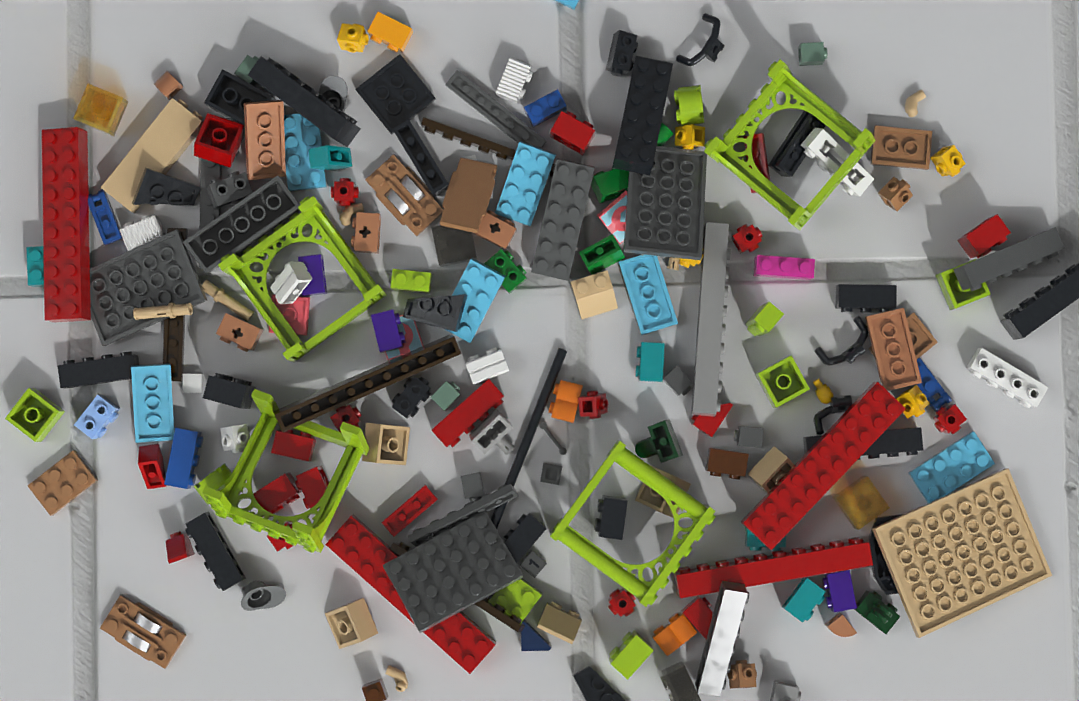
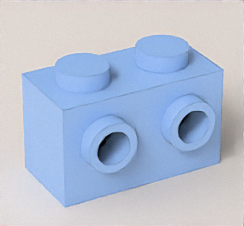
(97, 417)

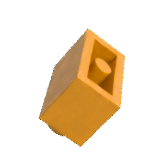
(390, 32)

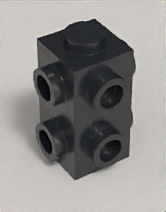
(621, 53)
(414, 392)

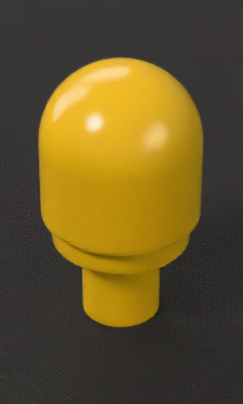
(823, 392)

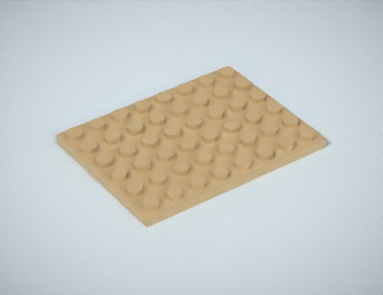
(962, 552)

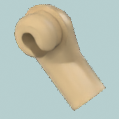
(912, 102)
(347, 213)
(399, 676)

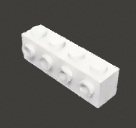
(1006, 377)

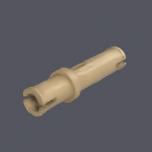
(228, 301)
(170, 310)

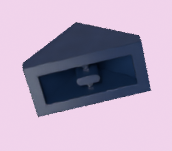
(532, 640)

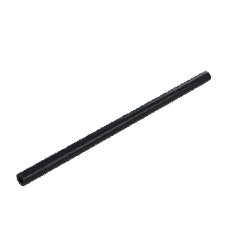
(531, 429)

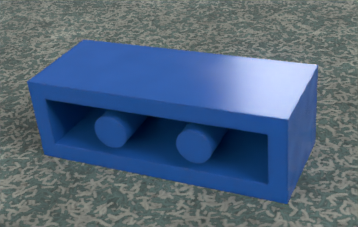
(183, 458)

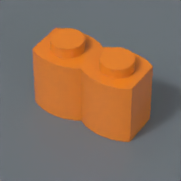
(566, 401)
(674, 634)

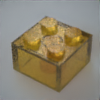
(100, 110)
(861, 502)

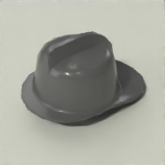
(335, 90)
(260, 596)

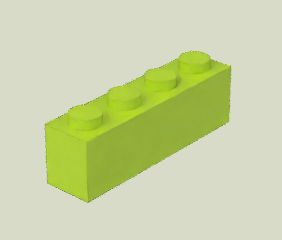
(764, 319)

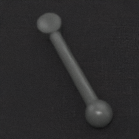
(562, 450)

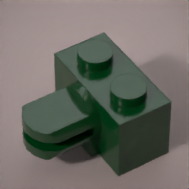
(662, 442)
(877, 612)

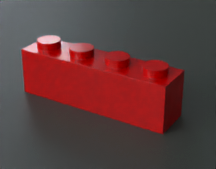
(467, 413)

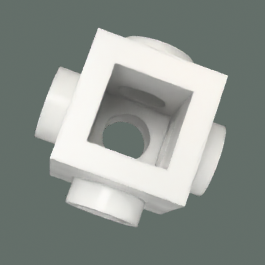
(235, 438)

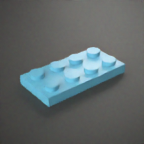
(299, 138)
(525, 183)
(480, 286)
(648, 293)
(152, 402)
(951, 467)

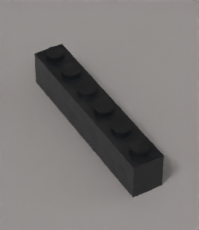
(889, 443)

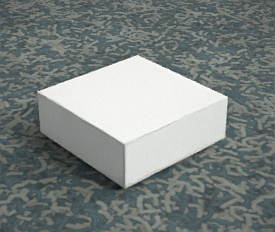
(192, 383)

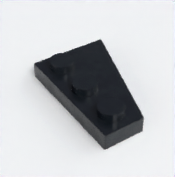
(164, 189)
(437, 311)
(594, 686)

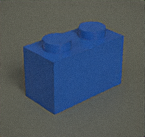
(545, 108)

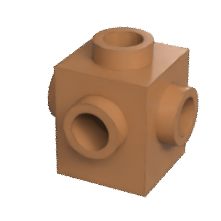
(895, 193)
(742, 675)

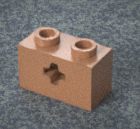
(502, 238)
(371, 243)
(250, 332)

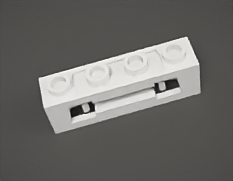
(821, 141)

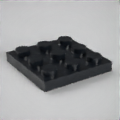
(395, 93)

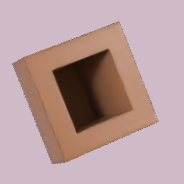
(168, 85)
(840, 626)

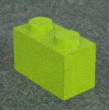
(411, 281)

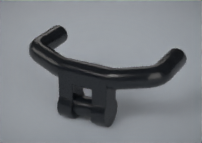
(711, 47)
(852, 352)
(837, 405)

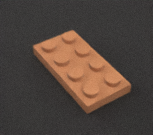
(265, 139)
(893, 349)

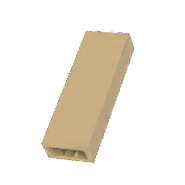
(155, 150)

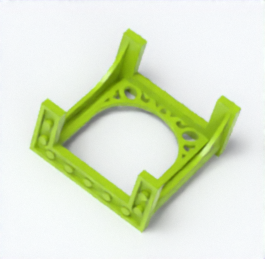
(783, 81)
(240, 269)
(227, 497)
(642, 589)

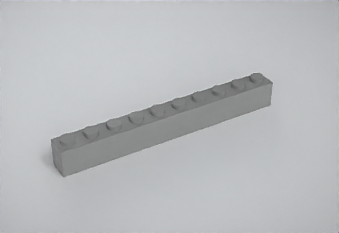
(710, 319)

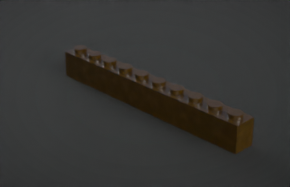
(366, 382)

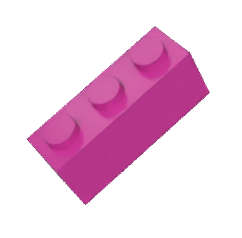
(784, 267)

